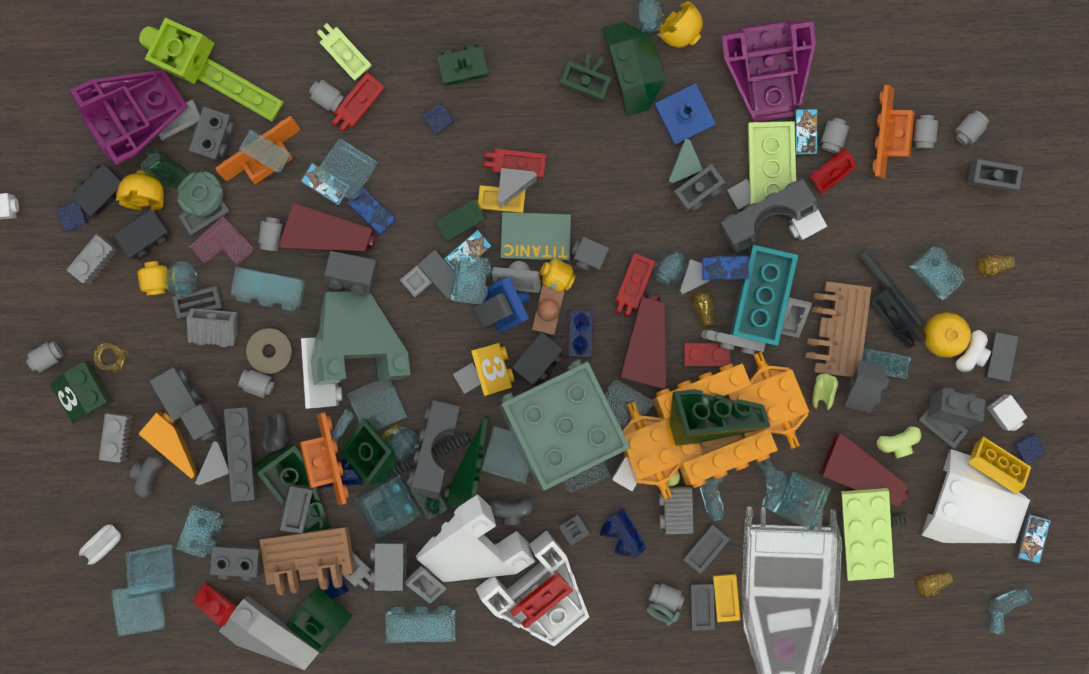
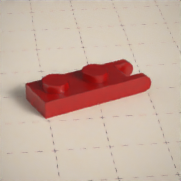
(542, 599)

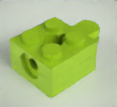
(176, 49)

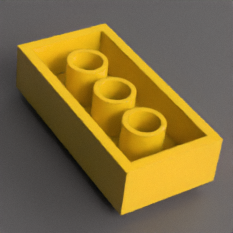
(999, 465)

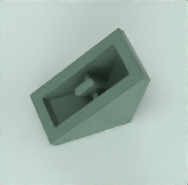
(686, 164)

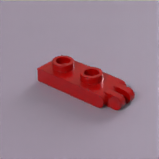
(358, 102)
(516, 160)
(634, 283)

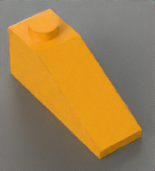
(169, 441)

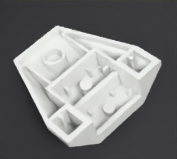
(974, 507)

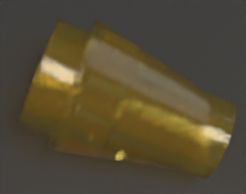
(995, 264)
(704, 306)
(933, 584)

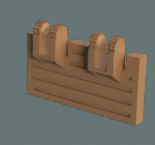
(843, 329)
(309, 554)

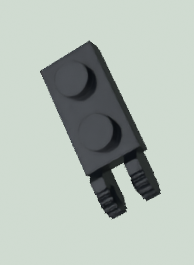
(897, 317)

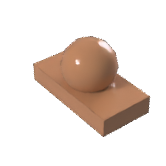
(548, 310)

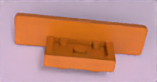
(894, 132)
(254, 168)
(321, 460)

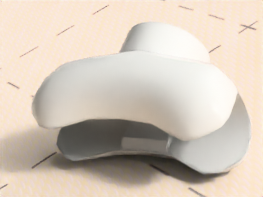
(975, 353)
(100, 544)

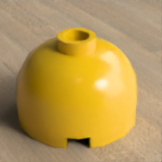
(682, 27)
(140, 190)
(947, 335)

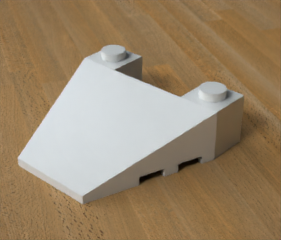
(466, 553)
(561, 618)

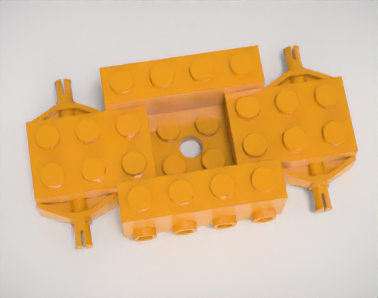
(652, 447)

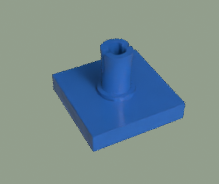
(684, 114)
(515, 301)

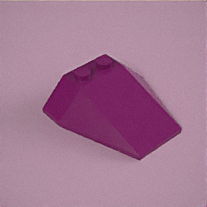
(771, 65)
(128, 110)

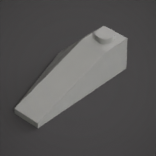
(262, 632)

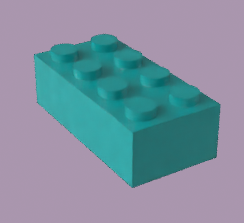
(764, 296)

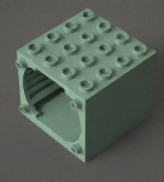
(563, 426)

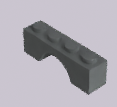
(792, 201)
(239, 451)
(429, 476)

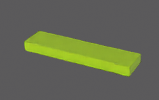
(240, 90)

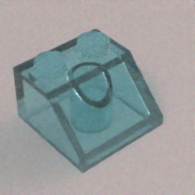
(388, 507)

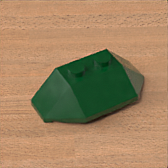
(634, 66)

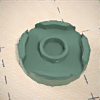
(200, 193)

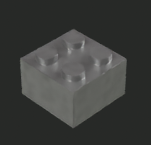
(390, 564)

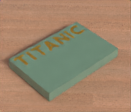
(535, 236)

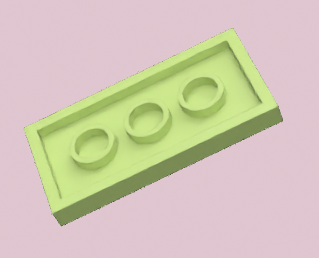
(770, 158)
(867, 534)

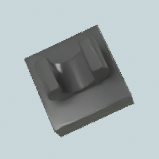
(574, 529)

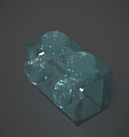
(938, 272)
(470, 279)
(199, 530)

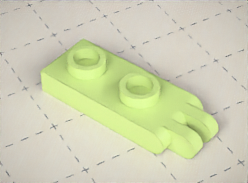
(344, 52)

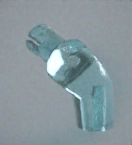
(775, 484)
(712, 497)
(1005, 603)

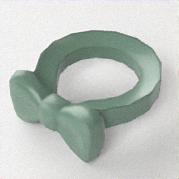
(670, 618)

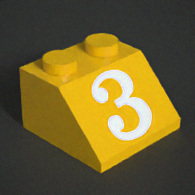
(492, 368)

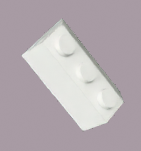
(317, 395)

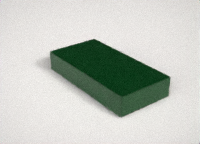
(461, 220)

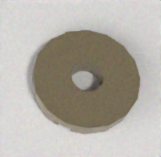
(256, 355)

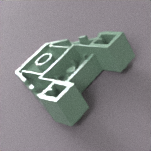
(356, 328)

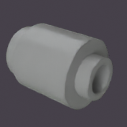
(326, 95)
(971, 128)
(925, 131)
(834, 135)
(270, 234)
(44, 356)
(256, 383)
(666, 597)

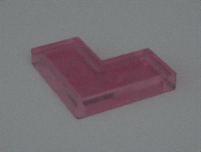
(222, 236)

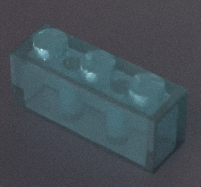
(268, 289)
(420, 625)

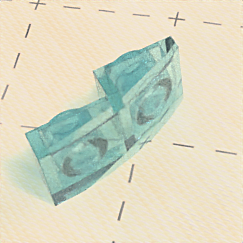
(896, 365)

